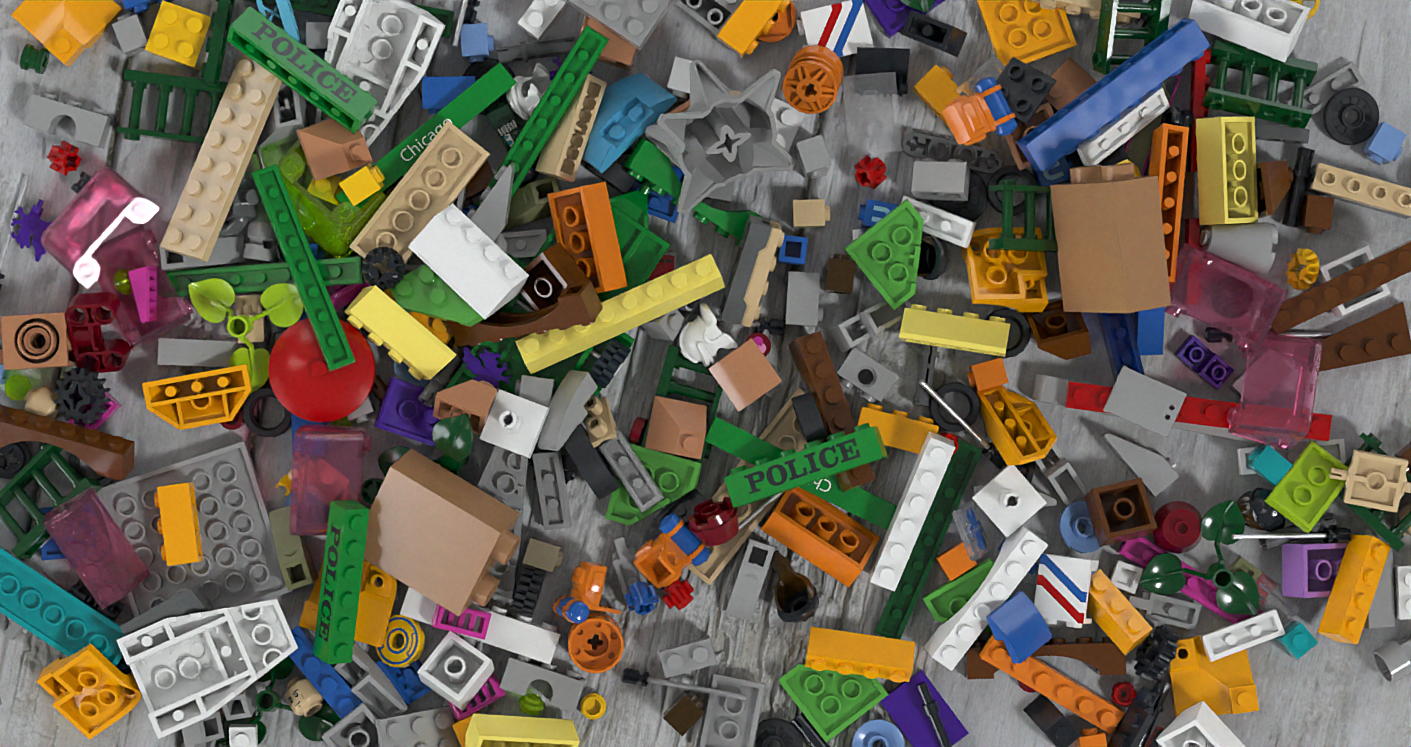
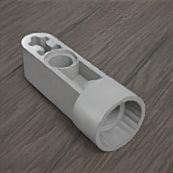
(1394, 659)

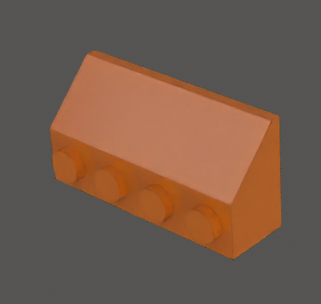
(588, 234)
(821, 534)

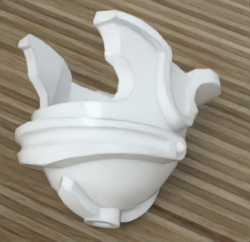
(528, 91)
(703, 338)

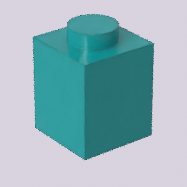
(1268, 464)
(1297, 640)

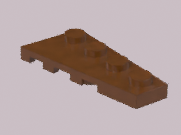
(1369, 340)

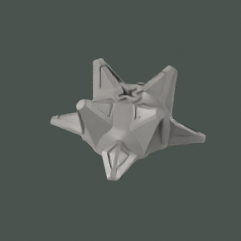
(721, 134)

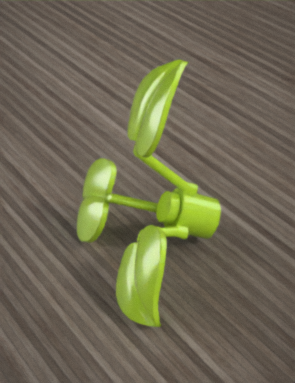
(213, 301)

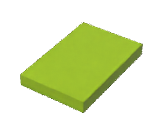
(1306, 487)

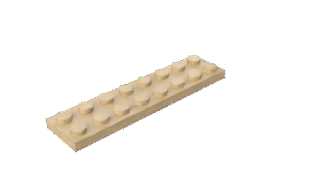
(222, 160)
(781, 432)

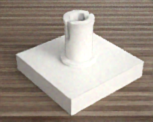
(514, 423)
(1009, 500)

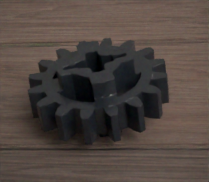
(81, 395)
(1156, 653)

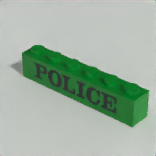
(301, 70)
(806, 466)
(341, 581)

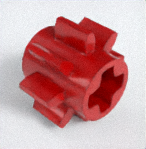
(64, 158)
(870, 172)
(678, 594)

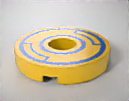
(412, 646)

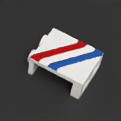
(837, 27)
(1064, 589)

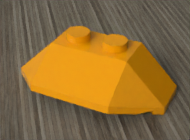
(199, 397)
(1015, 426)

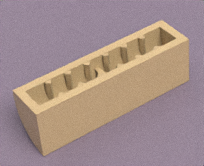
(567, 143)

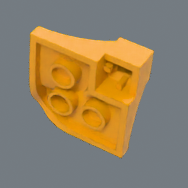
(67, 25)
(1006, 276)
(373, 606)
(1222, 684)
(89, 690)

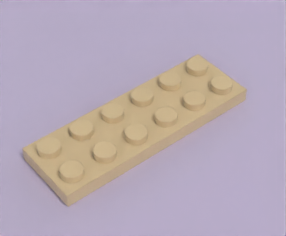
(422, 193)

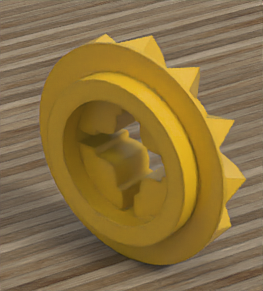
(1308, 274)

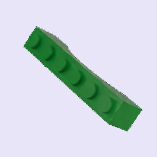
(655, 167)

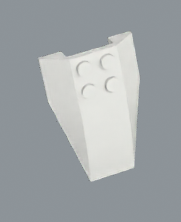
(382, 51)
(204, 660)

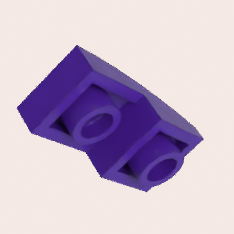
(1204, 362)

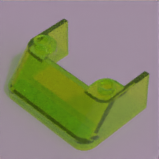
(329, 229)

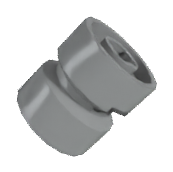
(255, 248)

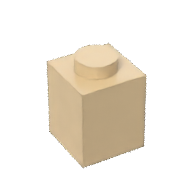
(810, 213)

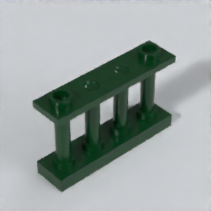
(1157, 23)
(1252, 62)
(165, 85)
(1029, 239)
(668, 386)
(1374, 516)
(31, 542)

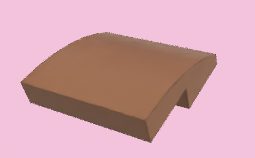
(745, 374)

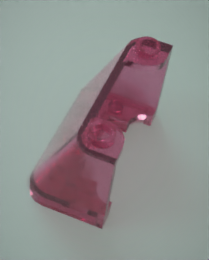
(91, 219)
(134, 251)
(1224, 296)
(1277, 391)
(324, 470)

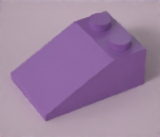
(1310, 568)

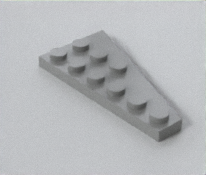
(506, 481)

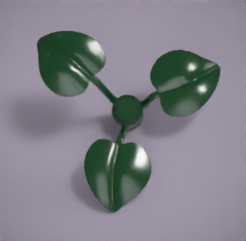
(448, 435)
(1235, 591)
(270, 701)

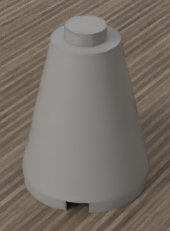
(1242, 244)

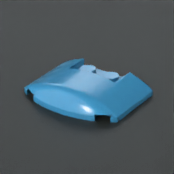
(623, 117)

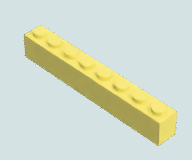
(624, 313)

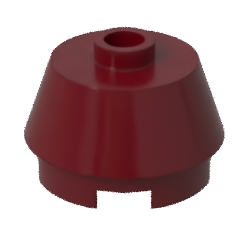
(714, 522)
(1177, 527)

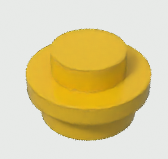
(593, 706)

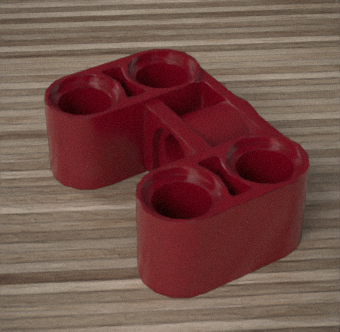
(87, 335)

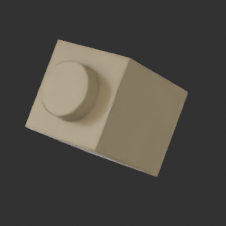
(543, 555)

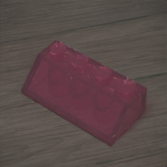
(96, 547)

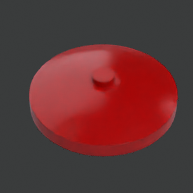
(306, 384)

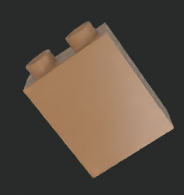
(1110, 240)
(439, 533)

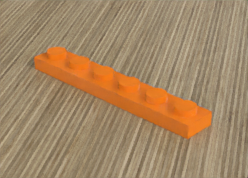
(1055, 686)

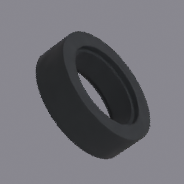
(591, 463)

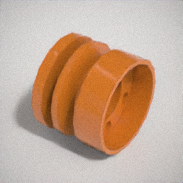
(814, 66)
(605, 653)

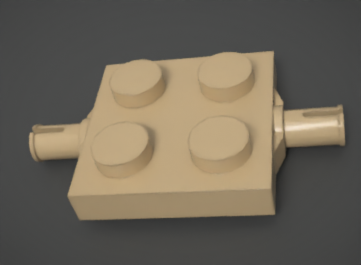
(1374, 480)

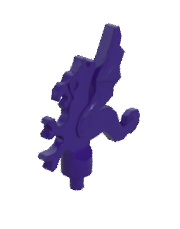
(30, 225)
(491, 372)

